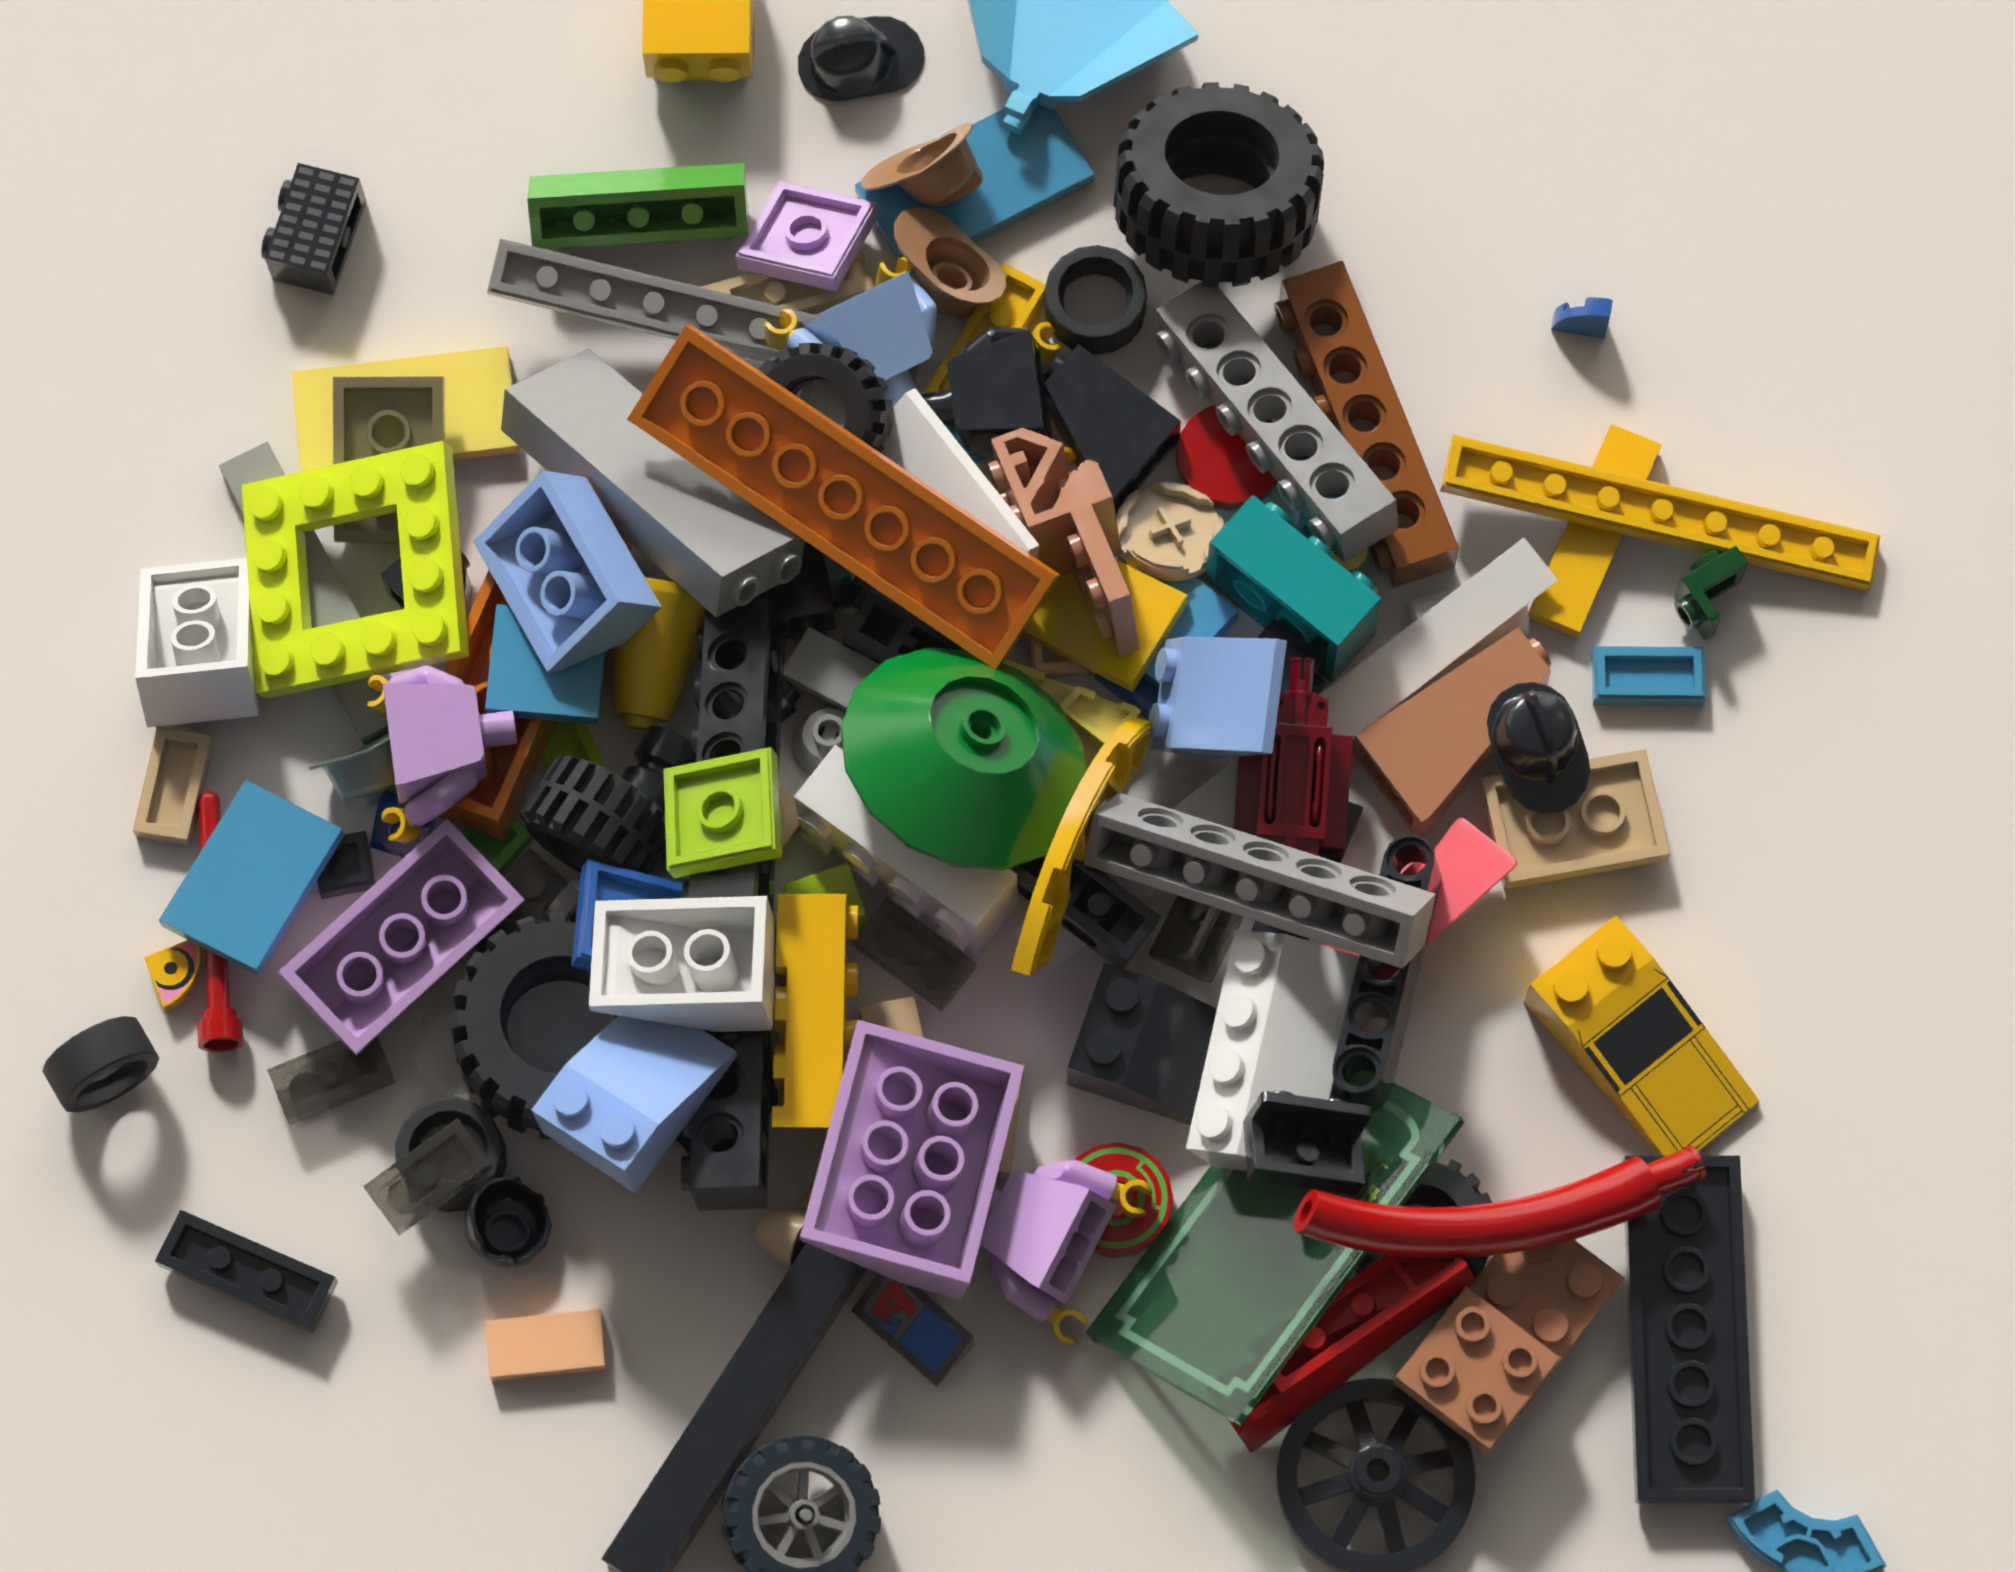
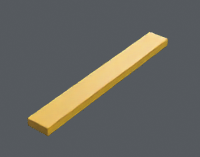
(1659, 512)

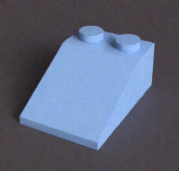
(1217, 696)
(631, 1094)

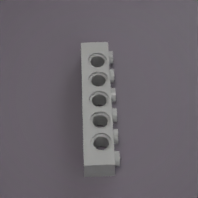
(1207, 318)
(1260, 879)

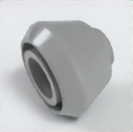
(817, 736)

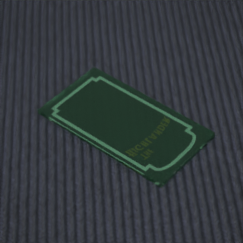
(1233, 1283)

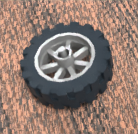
(805, 1454)

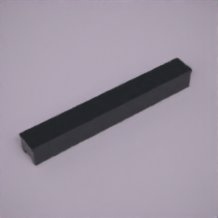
(734, 1413)

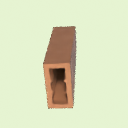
(1440, 736)

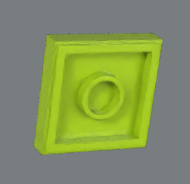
(722, 812)

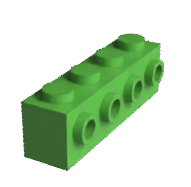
(638, 206)

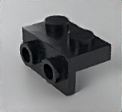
(1306, 1142)

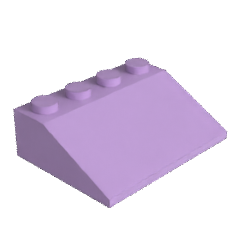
(912, 1158)

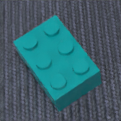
(1284, 576)

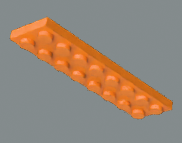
(843, 497)

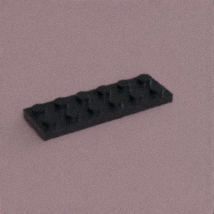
(1691, 1342)

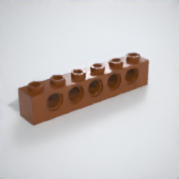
(1330, 299)

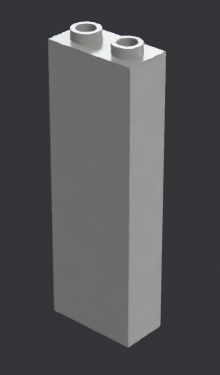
(658, 501)

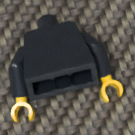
(998, 387)

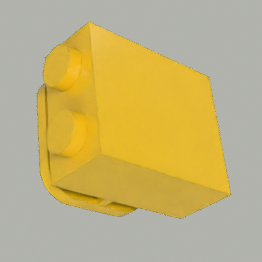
(698, 40)

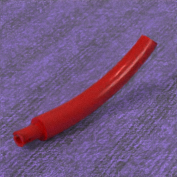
(1501, 1226)

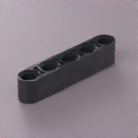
(1383, 998)

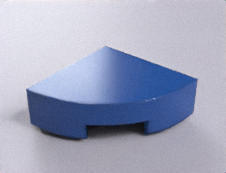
(1584, 320)

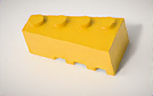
(812, 1005)

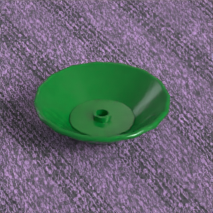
(943, 786)

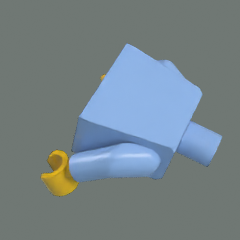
(885, 325)

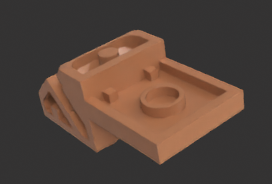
(1070, 522)
(1506, 1338)

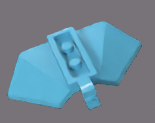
(1071, 47)

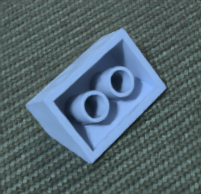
(566, 571)

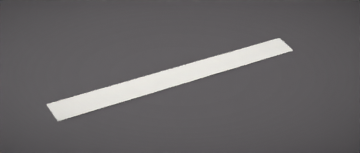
(1381, 681)

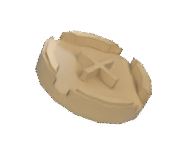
(1167, 531)

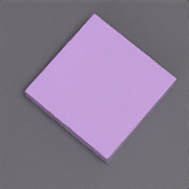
(807, 236)

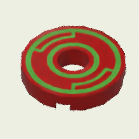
(1124, 1234)

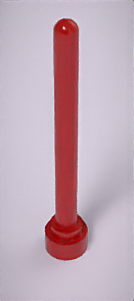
(219, 1026)

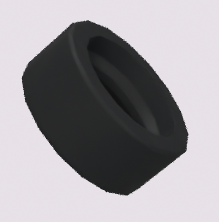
(1092, 261)
(100, 1064)
(469, 1114)

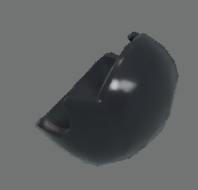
(507, 1222)

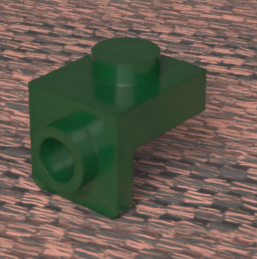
(1708, 579)

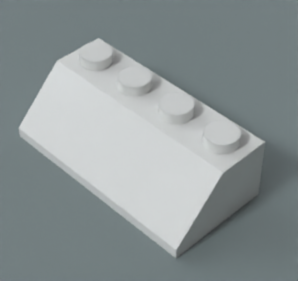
(934, 456)
(1270, 1034)

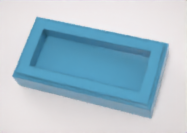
(1648, 675)

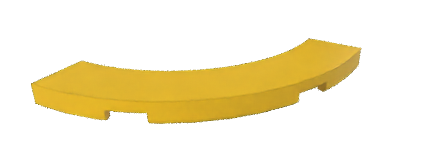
(1108, 774)

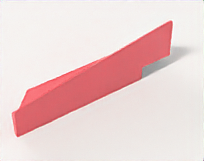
(1468, 868)

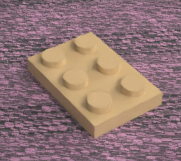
(1606, 830)

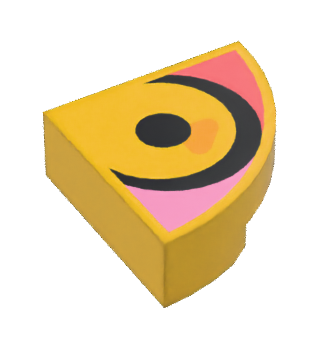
(175, 972)

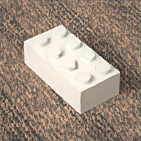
(961, 902)

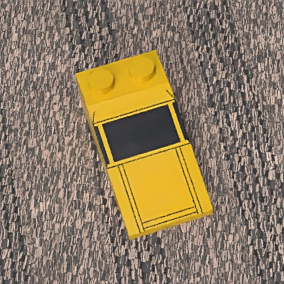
(1640, 1041)

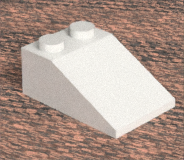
(195, 643)
(686, 962)

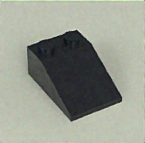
(1142, 1044)

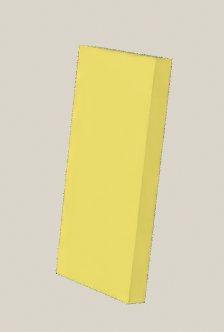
(472, 401)

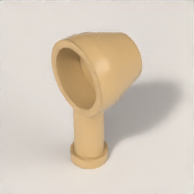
(781, 1229)

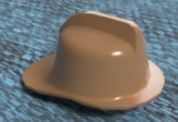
(932, 171)
(947, 262)

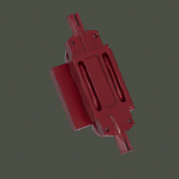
(1303, 786)

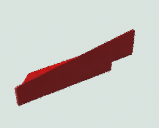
(1354, 1330)

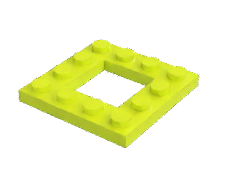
(278, 513)

